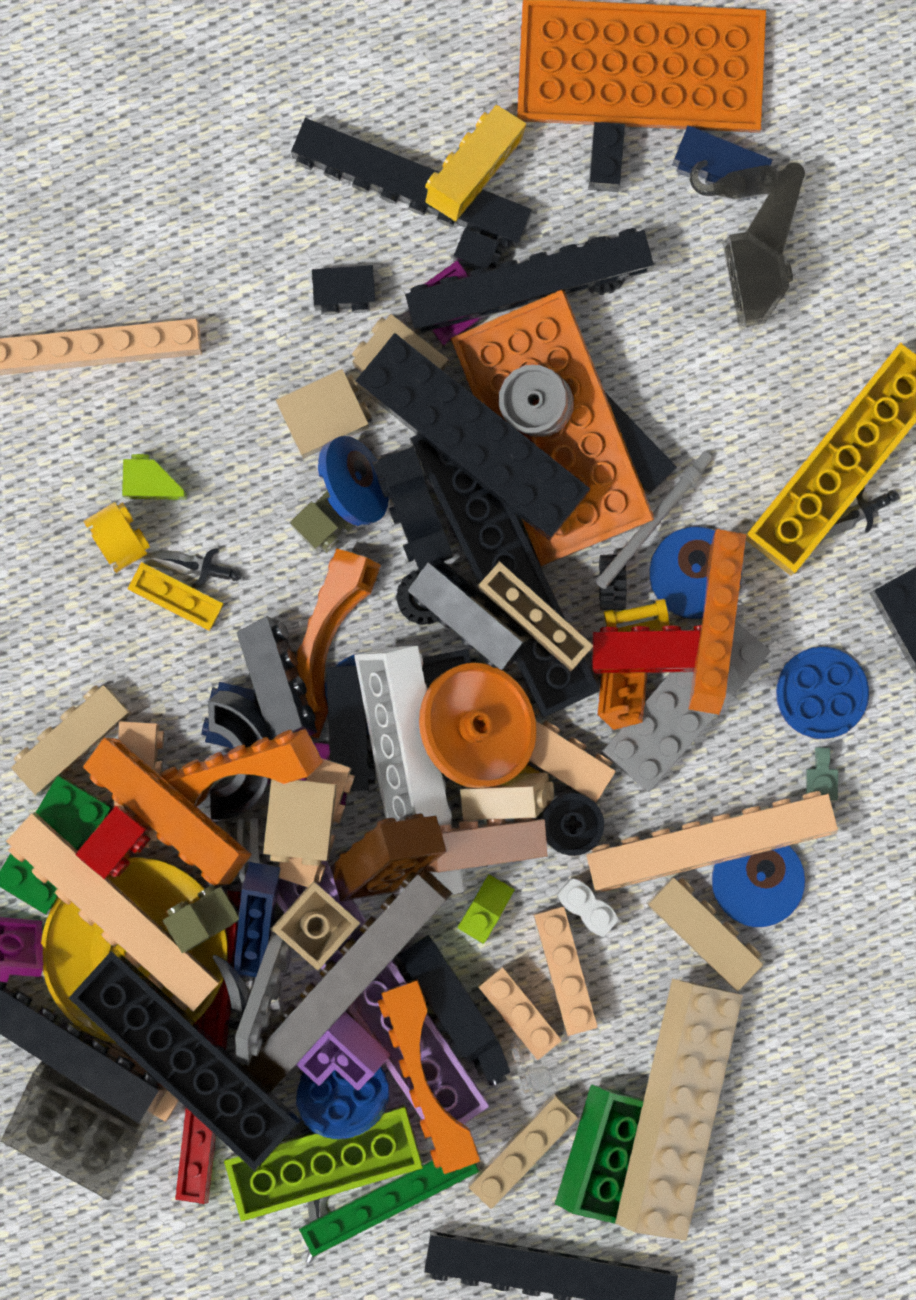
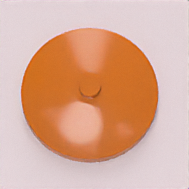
(477, 725)

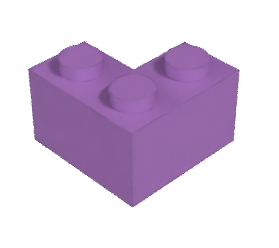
(347, 1050)

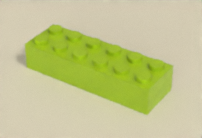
(320, 1166)

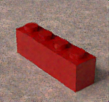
(645, 650)

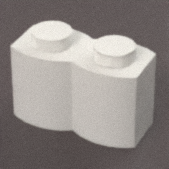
(581, 901)

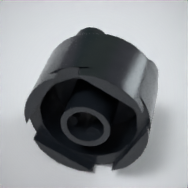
(585, 837)

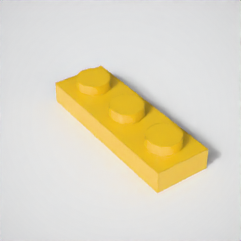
(175, 596)

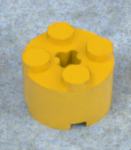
(116, 536)

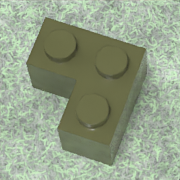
(320, 525)
(201, 920)

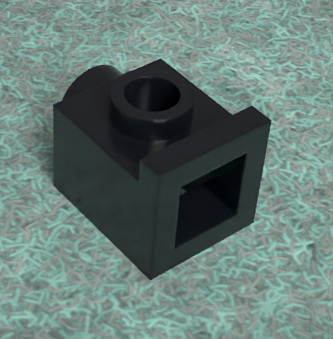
(492, 1065)

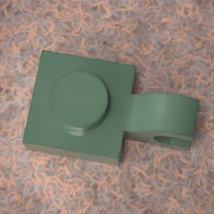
(822, 777)

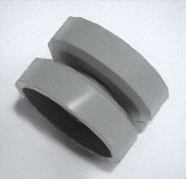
(530, 384)

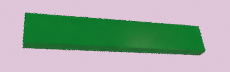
(379, 1205)

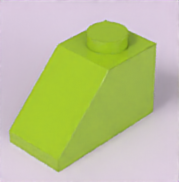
(148, 480)
(486, 909)

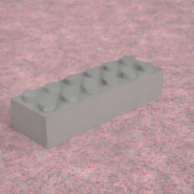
(668, 726)

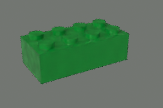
(75, 817)

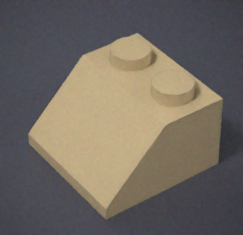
(315, 925)

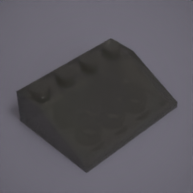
(73, 1132)

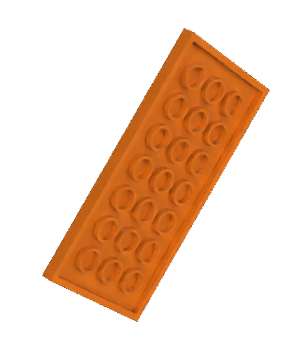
(641, 65)
(591, 440)

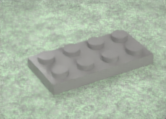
(263, 992)

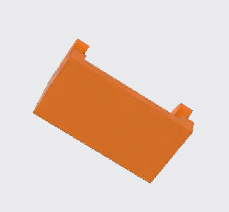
(622, 699)

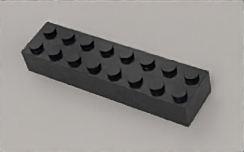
(472, 436)
(184, 1059)

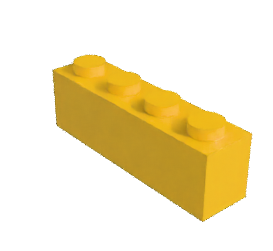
(475, 162)

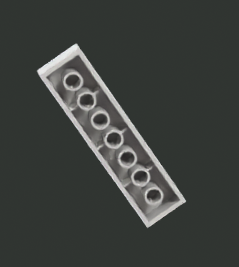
(407, 778)

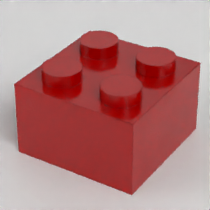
(114, 843)

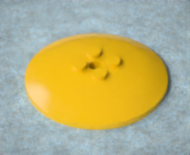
(76, 948)

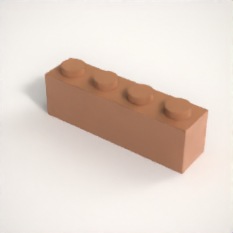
(491, 843)

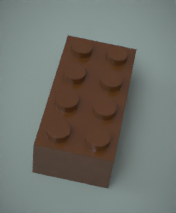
(388, 856)

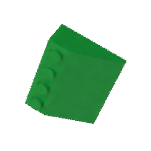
(600, 1155)

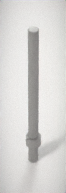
(688, 479)

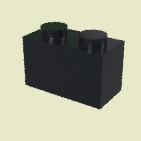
(606, 156)
(343, 289)

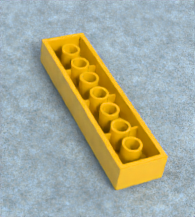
(839, 465)

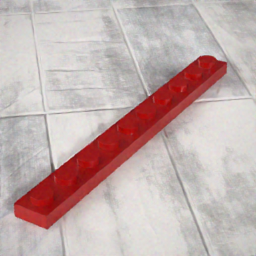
(197, 1139)

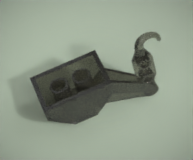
(756, 256)

